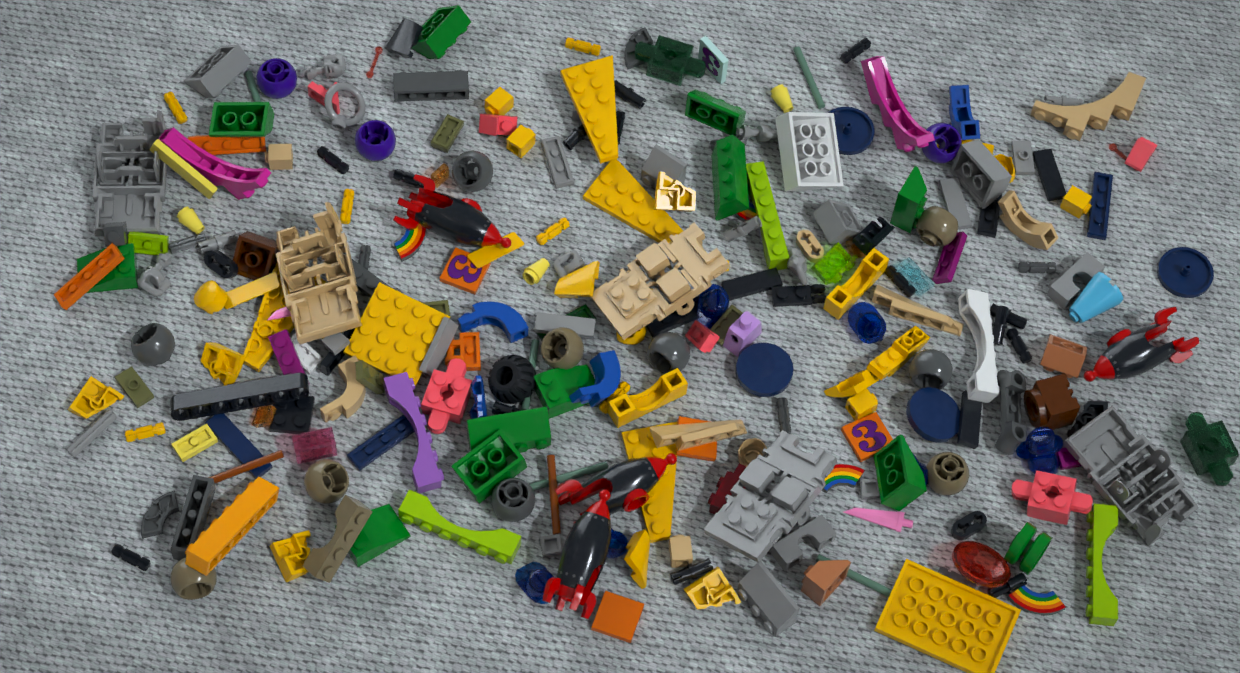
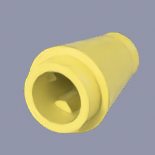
(782, 98)
(190, 220)
(534, 272)

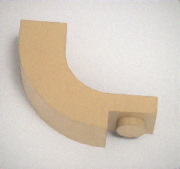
(1019, 222)
(351, 399)

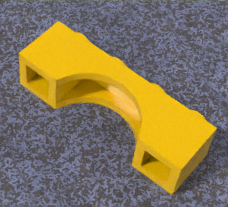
(867, 273)
(665, 390)

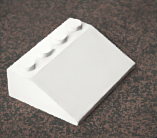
(809, 151)

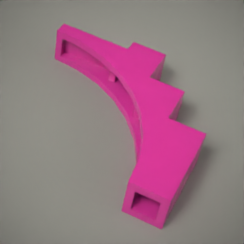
(894, 114)
(236, 179)

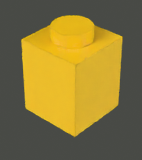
(499, 102)
(521, 141)
(1076, 202)
(861, 404)

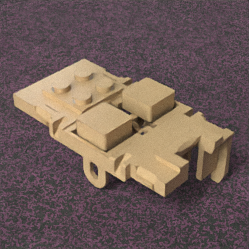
(632, 304)
(329, 306)

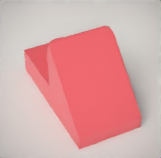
(318, 93)
(497, 124)
(1140, 153)
(702, 337)

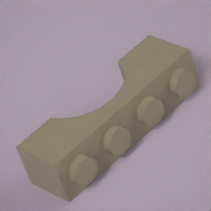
(351, 518)

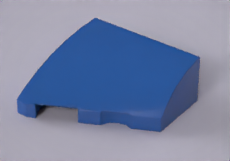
(479, 407)

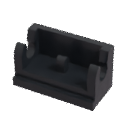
(872, 235)

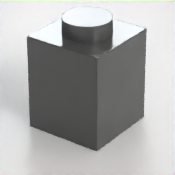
(115, 233)

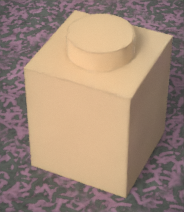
(279, 156)
(680, 551)

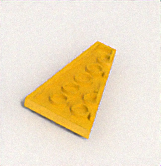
(594, 98)
(625, 199)
(259, 347)
(659, 507)

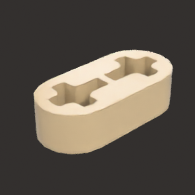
(806, 247)

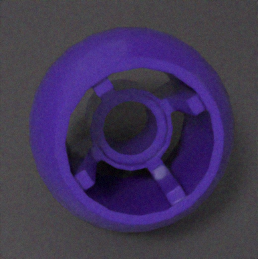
(276, 78)
(947, 139)
(375, 140)

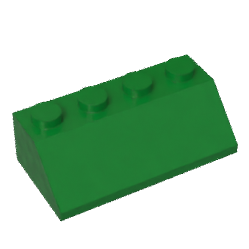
(729, 177)
(523, 428)

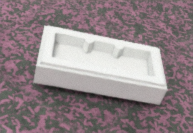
(308, 356)

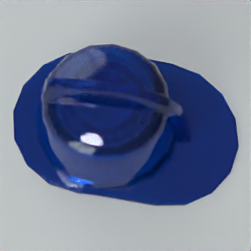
(712, 305)
(866, 322)
(1040, 442)
(532, 580)

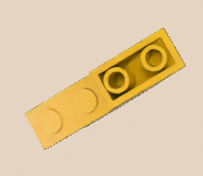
(899, 353)

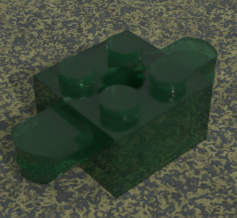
(668, 68)
(1218, 448)

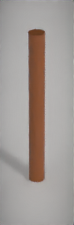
(248, 466)
(553, 496)

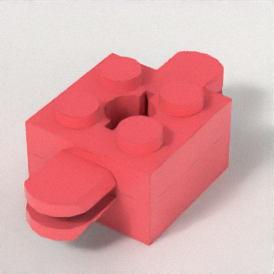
(446, 396)
(1051, 506)

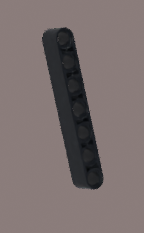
(239, 396)

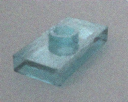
(915, 276)

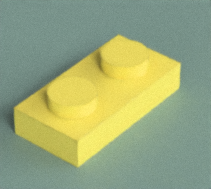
(194, 442)

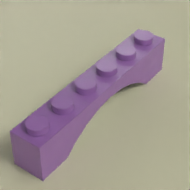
(400, 395)

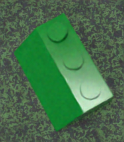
(441, 31)
(714, 112)
(241, 119)
(910, 202)
(489, 465)

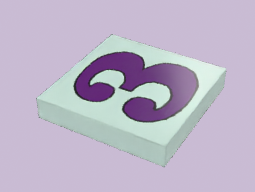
(715, 60)

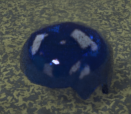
(1044, 463)
(617, 544)

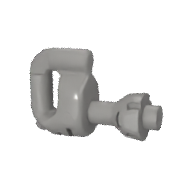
(330, 68)
(763, 133)
(576, 264)
(797, 264)
(154, 276)

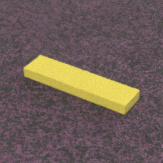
(184, 169)

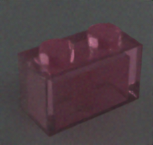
(314, 445)

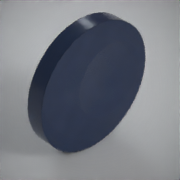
(853, 130)
(1185, 272)
(764, 369)
(933, 414)

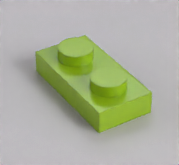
(149, 243)

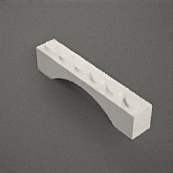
(975, 311)

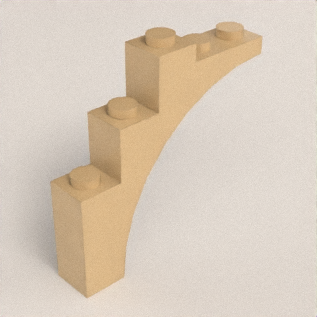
(1096, 114)

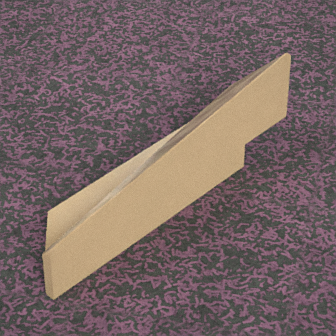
(915, 312)
(696, 434)

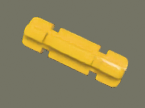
(582, 46)
(175, 107)
(347, 204)
(552, 231)
(622, 388)
(145, 432)

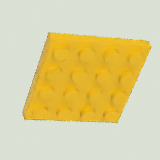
(395, 333)

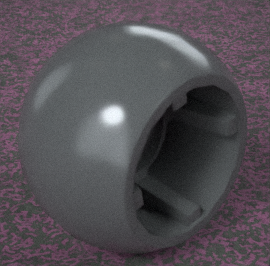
(464, 172)
(153, 344)
(668, 352)
(930, 369)
(515, 508)

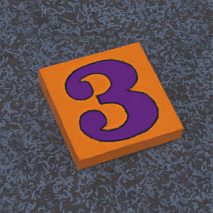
(462, 272)
(866, 436)

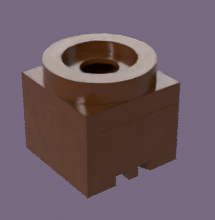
(1051, 403)

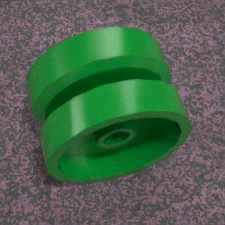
(1025, 547)

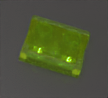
(833, 264)

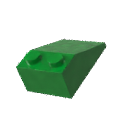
(121, 277)
(556, 386)
(898, 474)
(378, 535)

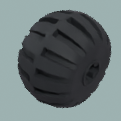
(512, 379)

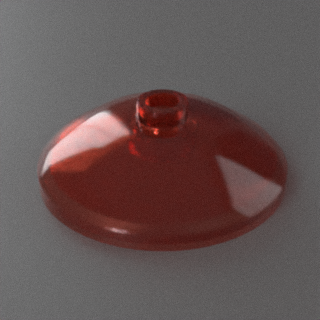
(980, 564)

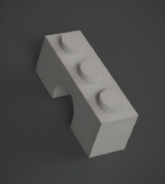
(1063, 290)
(815, 531)

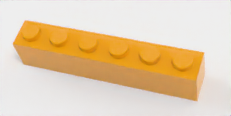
(231, 526)

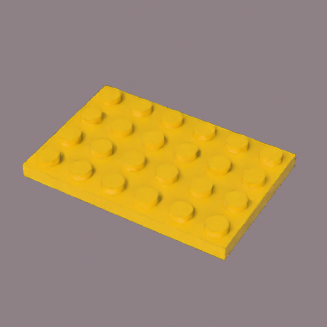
(947, 619)

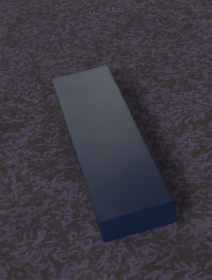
(1100, 206)
(237, 443)
(380, 443)

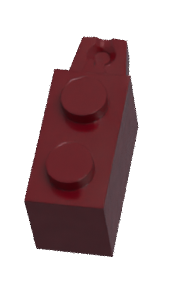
(724, 486)

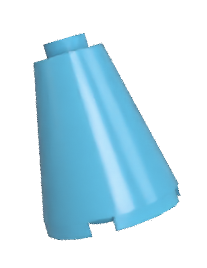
(1095, 299)

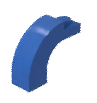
(961, 113)
(495, 314)
(607, 378)

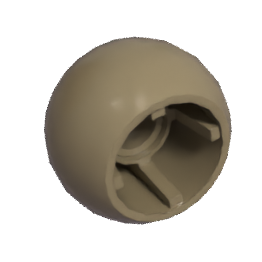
(937, 226)
(555, 345)
(326, 481)
(943, 481)
(190, 583)

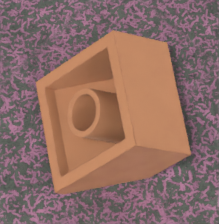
(1063, 356)
(823, 579)

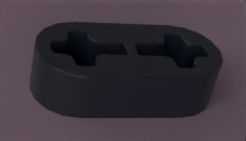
(218, 267)
(966, 522)

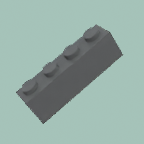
(431, 86)
(193, 515)

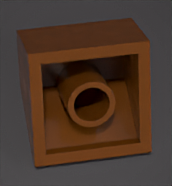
(255, 255)

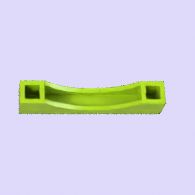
(771, 231)
(496, 543)
(1102, 602)

